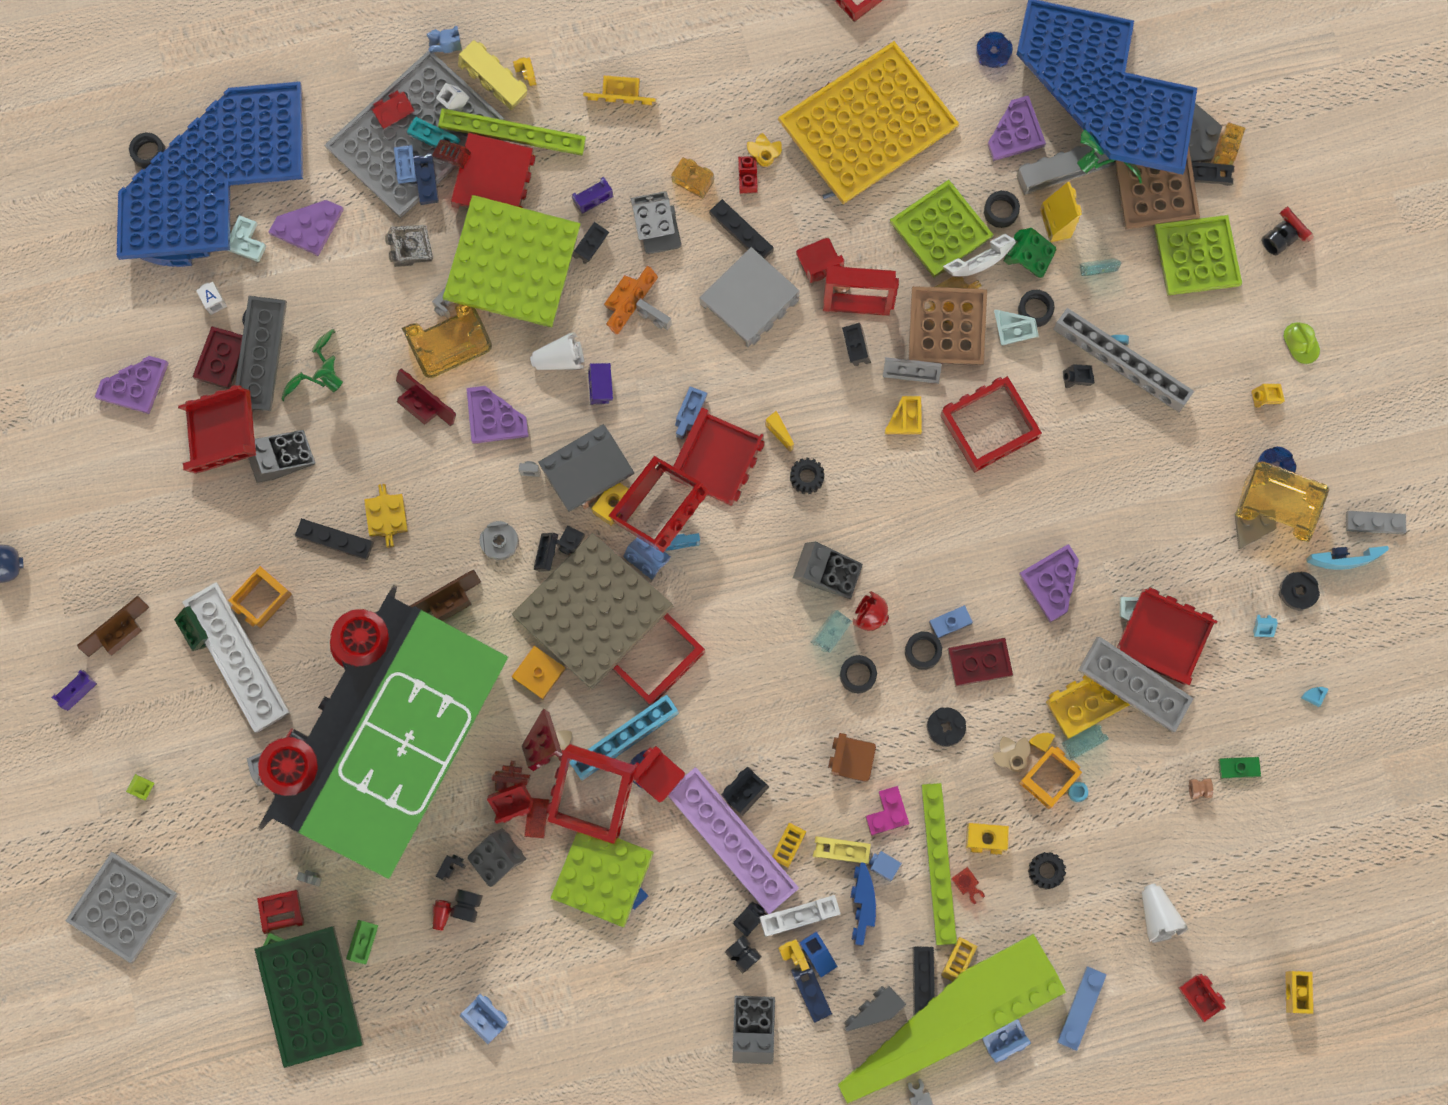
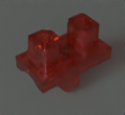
(502, 778)

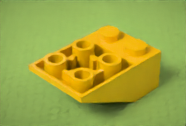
(1061, 213)

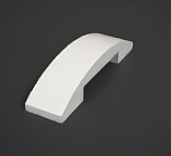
(999, 248)
(799, 916)

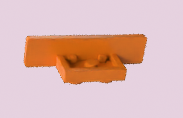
(625, 297)

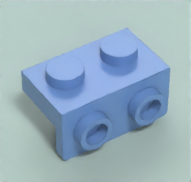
(645, 557)
(484, 1018)
(1006, 1041)

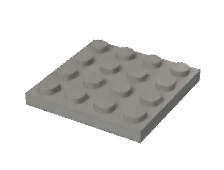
(122, 907)

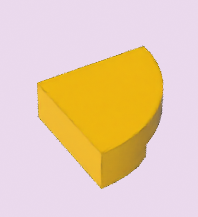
(1042, 741)

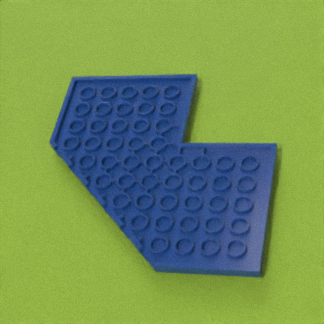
(1084, 64)
(185, 192)

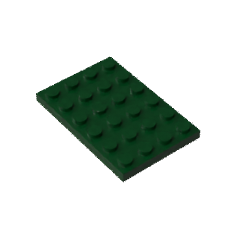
(309, 997)

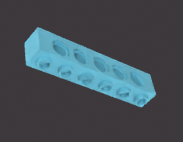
(629, 734)

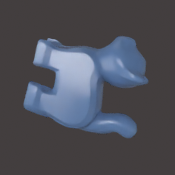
(448, 39)

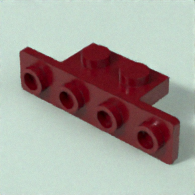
(422, 402)

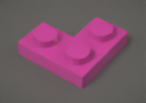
(893, 814)

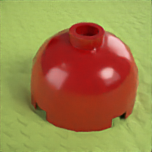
(871, 612)

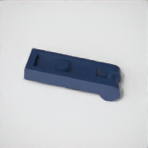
(426, 179)
(812, 994)

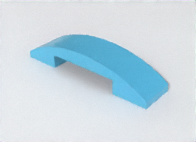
(1325, 560)

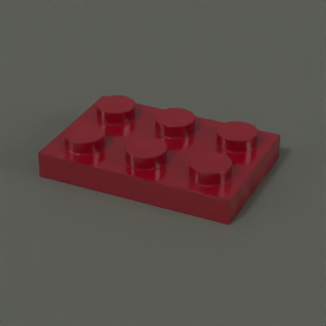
(219, 358)
(980, 662)

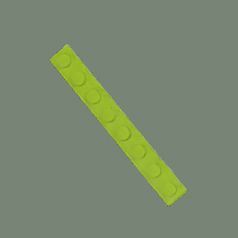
(512, 131)
(938, 864)

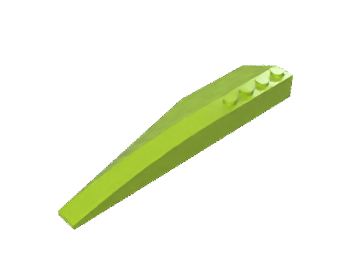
(963, 1013)

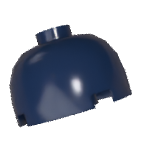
(9, 563)

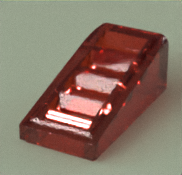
(461, 159)

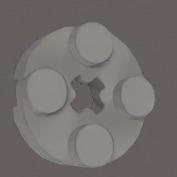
(492, 549)

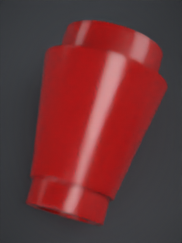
(441, 913)

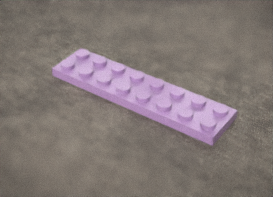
(732, 841)

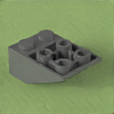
(280, 455)
(827, 570)
(881, 1008)
(753, 1030)

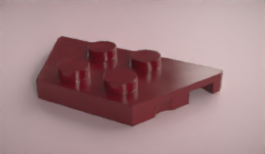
(541, 742)

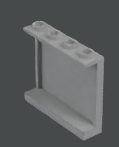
(750, 296)

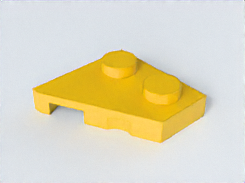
(906, 417)

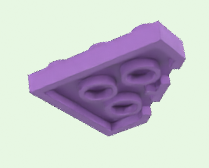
(1016, 131)
(308, 226)
(134, 385)
(493, 417)
(1052, 581)

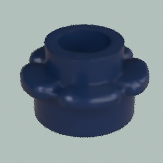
(1340, 552)

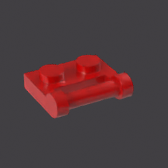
(1302, 231)
(280, 904)

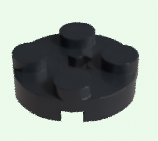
(1310, 589)
(936, 732)

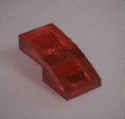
(537, 819)

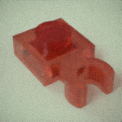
(966, 882)

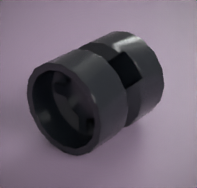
(1279, 238)
(466, 905)
(743, 954)

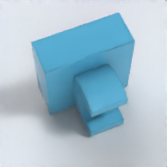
(1265, 626)

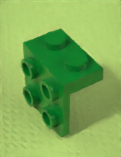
(1031, 251)

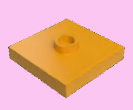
(538, 672)

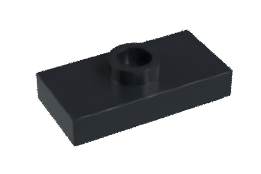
(545, 552)

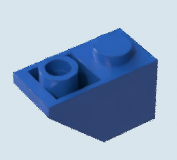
(818, 954)

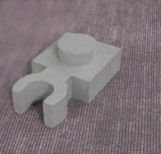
(309, 877)
(919, 1098)

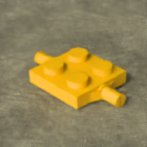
(385, 515)

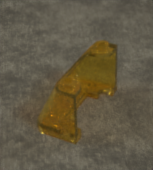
(448, 342)
(1283, 498)

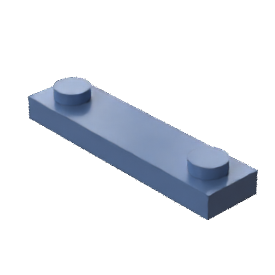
(1081, 1008)

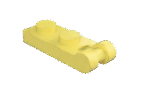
(842, 850)

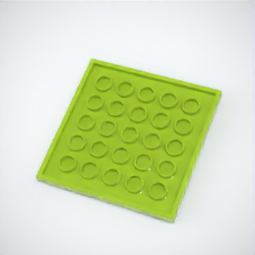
(511, 261)

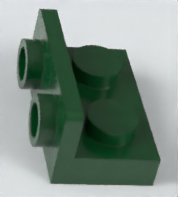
(191, 629)

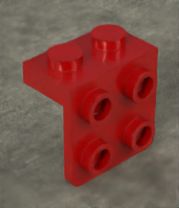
(816, 257)
(657, 774)

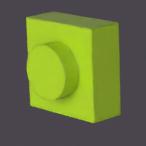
(140, 787)

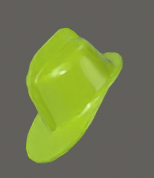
(1302, 342)

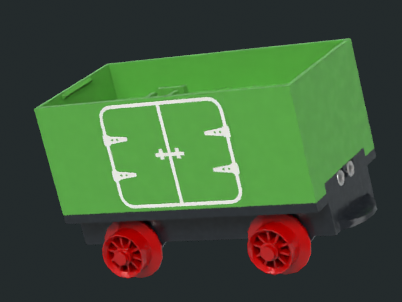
(381, 734)

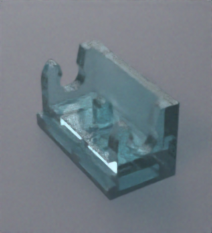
(831, 631)
(1084, 741)

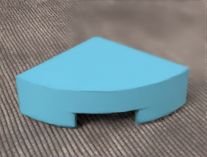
(1315, 695)

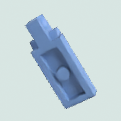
(689, 411)

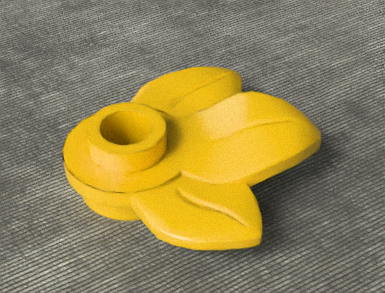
(763, 148)

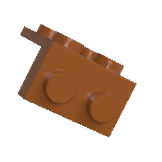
(852, 758)

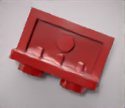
(392, 109)
(510, 803)
(1202, 997)

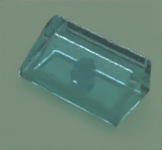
(1099, 267)

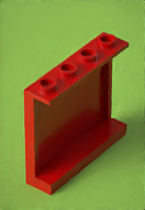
(493, 172)
(219, 429)
(719, 456)
(1166, 635)

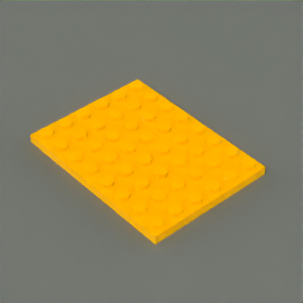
(868, 122)

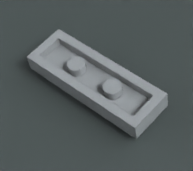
(912, 370)
(1375, 522)

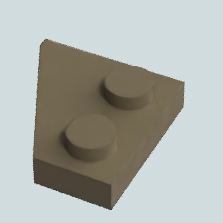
(1253, 529)

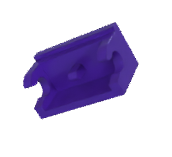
(593, 196)
(600, 383)
(74, 690)

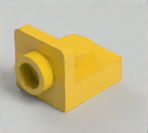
(525, 65)
(1267, 394)
(793, 950)

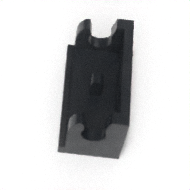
(590, 243)
(856, 344)

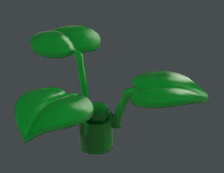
(1090, 160)
(325, 373)

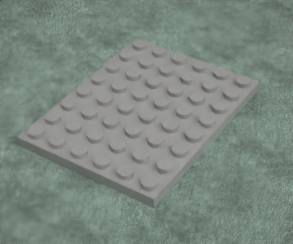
(370, 149)

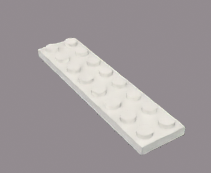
(237, 659)

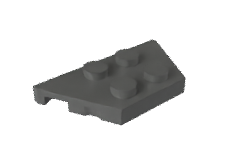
(1203, 136)

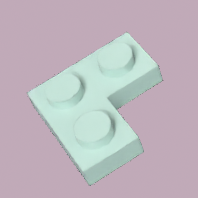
(241, 240)

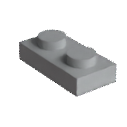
(647, 311)

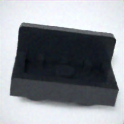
(744, 790)

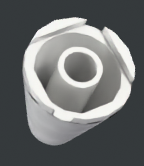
(559, 355)
(1161, 915)

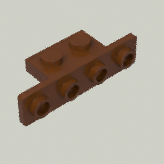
(449, 598)
(116, 630)

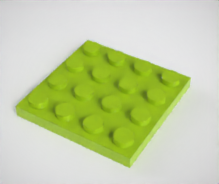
(941, 228)
(1198, 255)
(602, 877)

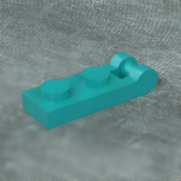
(430, 134)

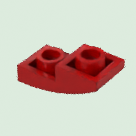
(747, 174)

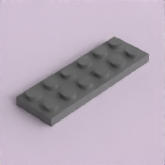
(261, 349)

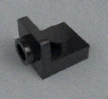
(1078, 375)
(570, 540)
(446, 869)
(749, 918)

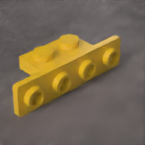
(620, 88)

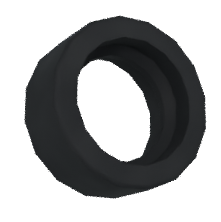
(139, 141)
(1004, 196)
(1040, 295)
(925, 636)
(855, 688)

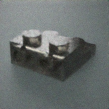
(408, 245)

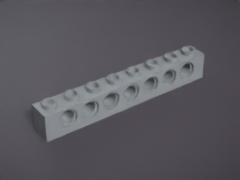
(1123, 360)

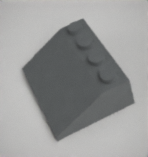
(586, 467)

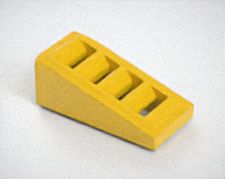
(778, 429)
(795, 829)
(947, 973)

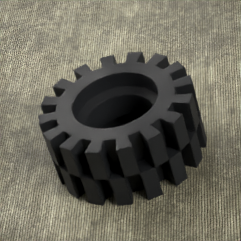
(810, 465)
(1055, 861)

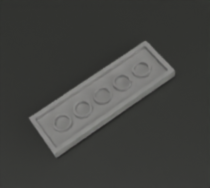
(1135, 684)

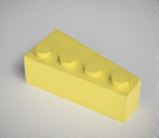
(492, 74)

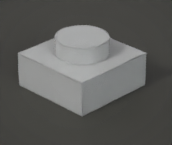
(529, 469)

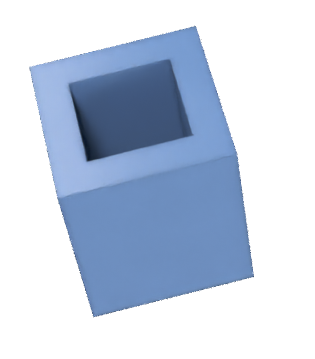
(884, 865)

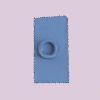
(405, 164)
(951, 622)

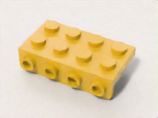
(1083, 706)

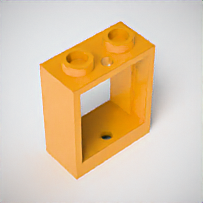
(248, 586)
(1037, 791)

